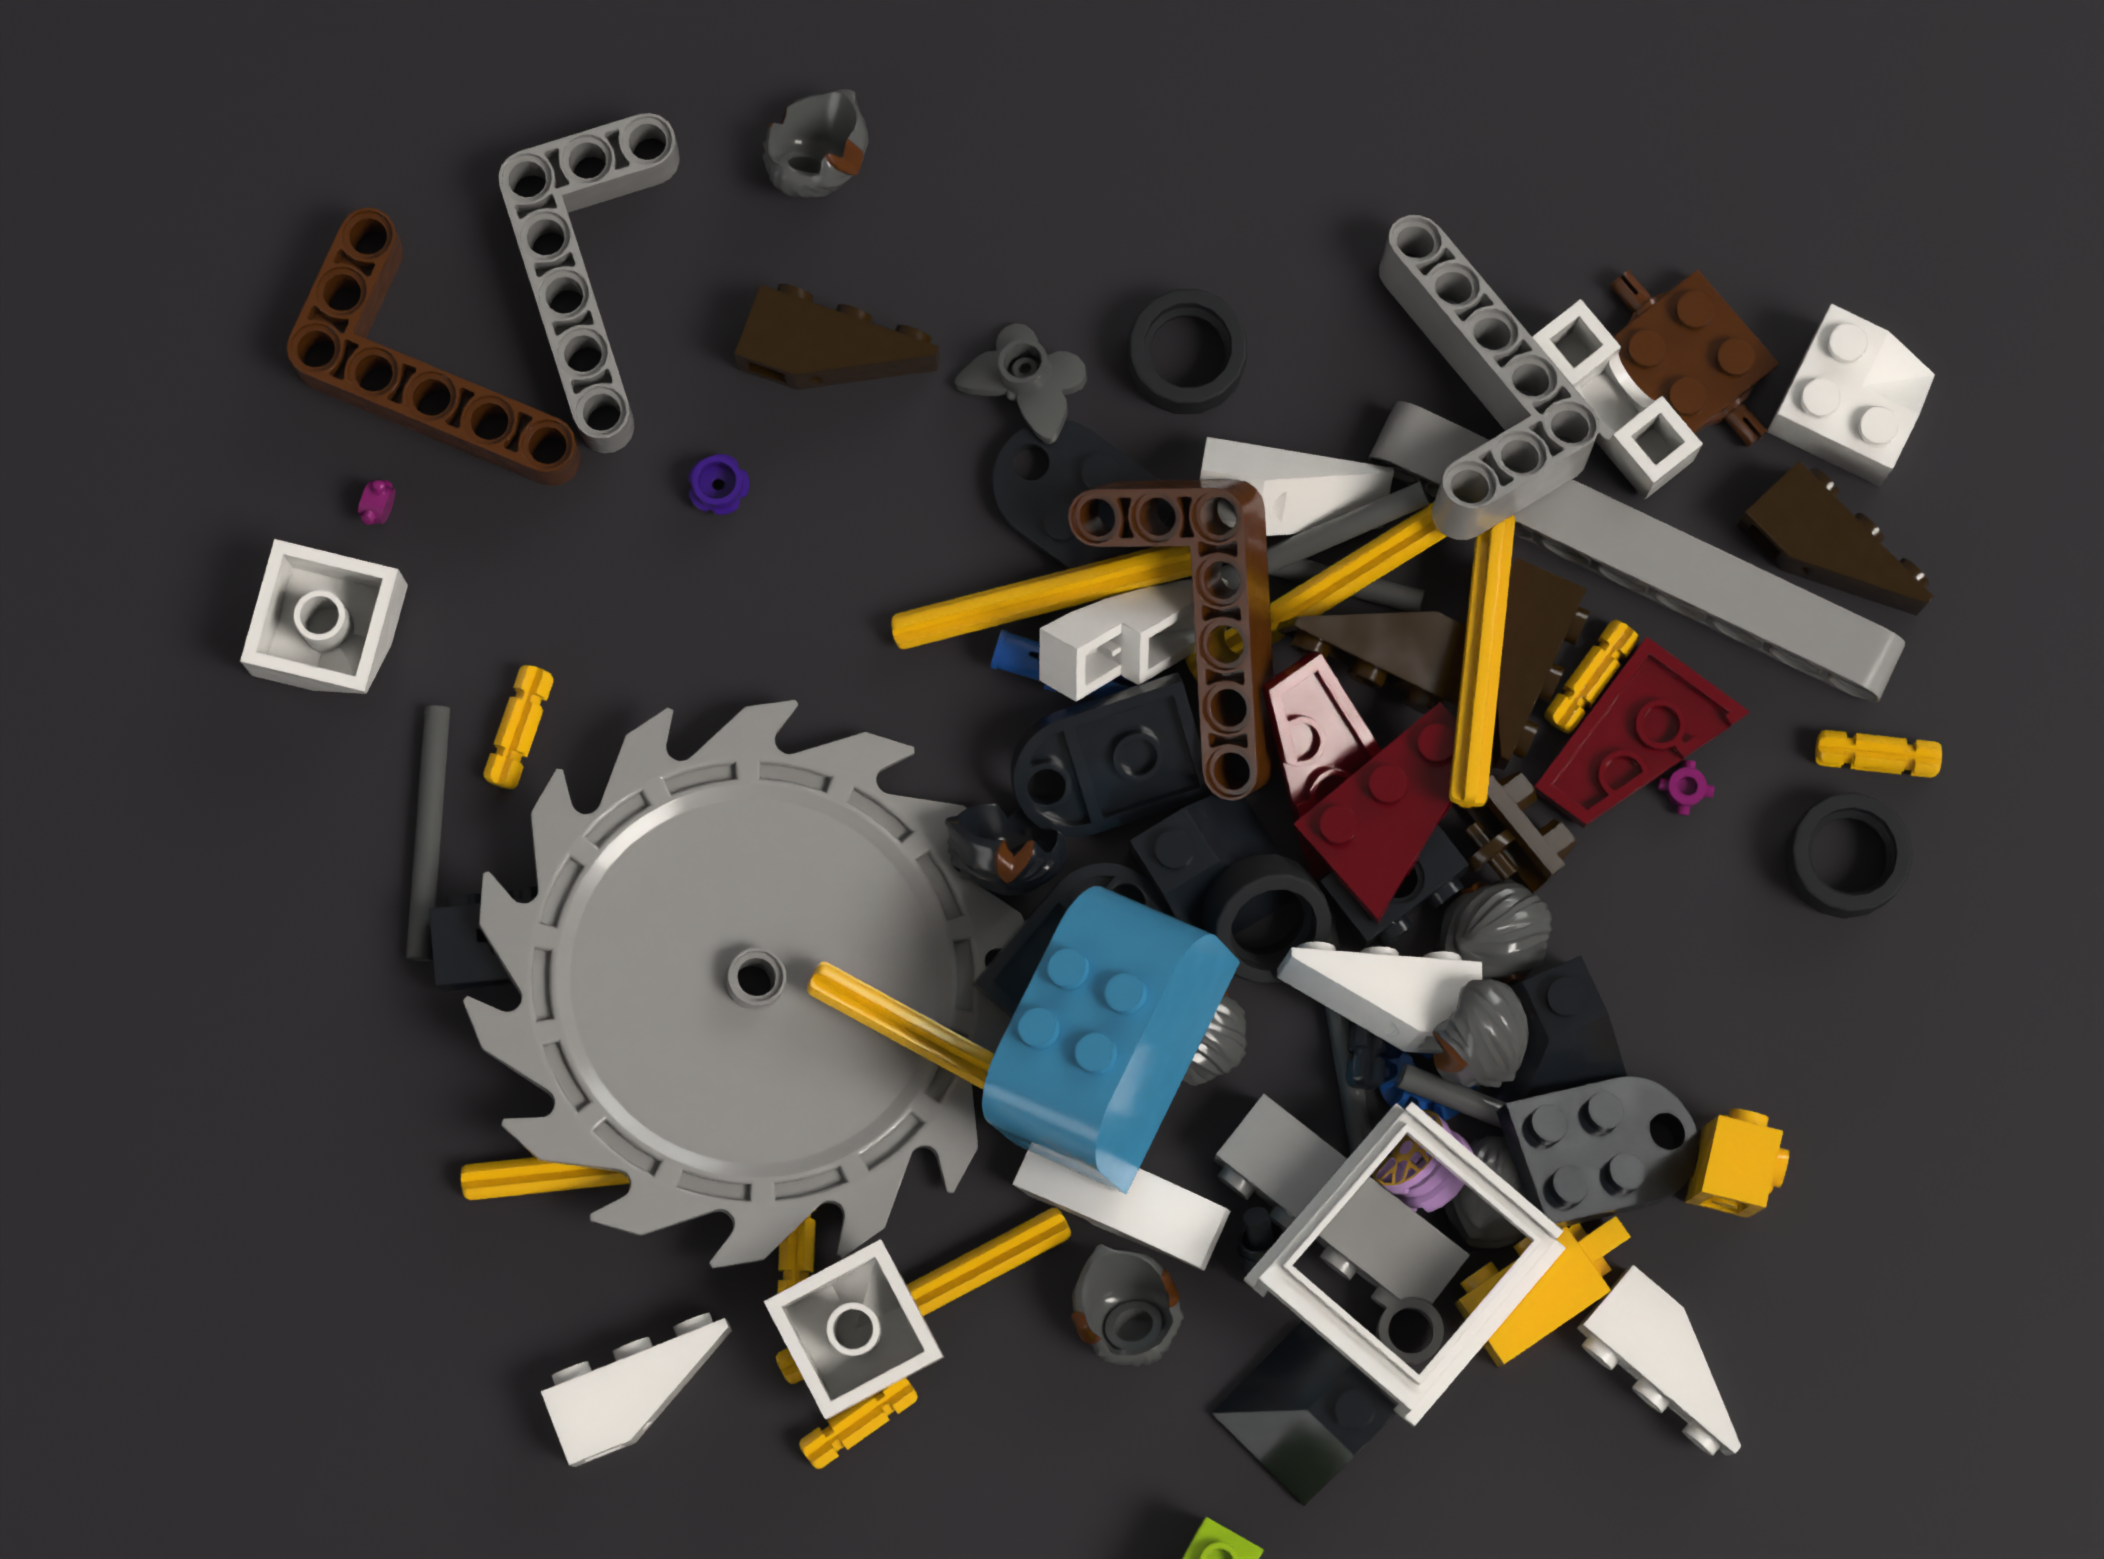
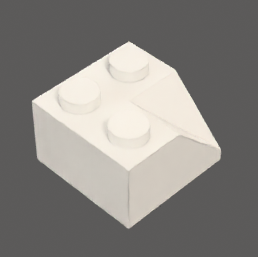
(1853, 396)
(323, 620)
(853, 1329)

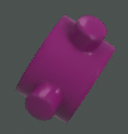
(376, 502)
(1686, 787)

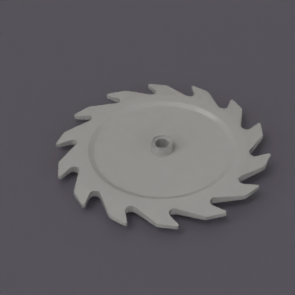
(640, 1003)

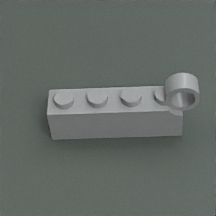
(1368, 1236)

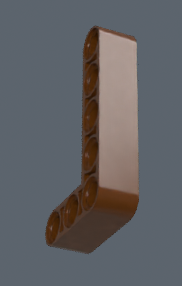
(411, 378)
(1214, 606)

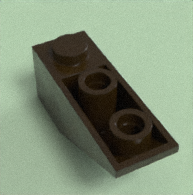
(817, 346)
(1819, 539)
(1538, 619)
(1403, 650)

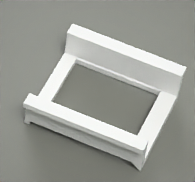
(1411, 1390)

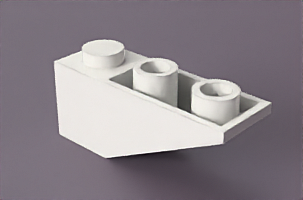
(1295, 486)
(1382, 991)
(1657, 1345)
(620, 1401)

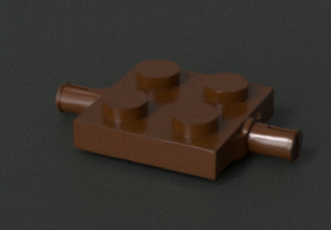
(1693, 353)

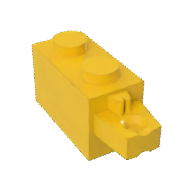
(1558, 1296)

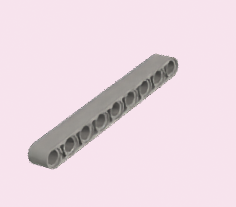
(1664, 564)

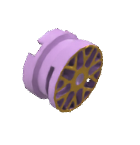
(1417, 1176)

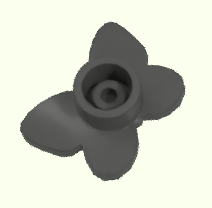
(1029, 377)

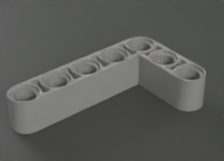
(565, 268)
(1493, 377)

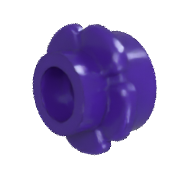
(718, 468)

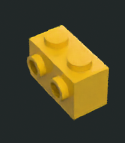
(1737, 1164)

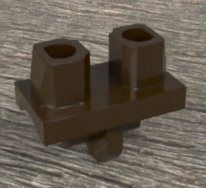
(1509, 838)

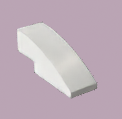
(1118, 636)
(1149, 1214)

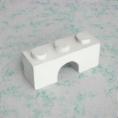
(1635, 432)

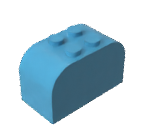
(1105, 1035)

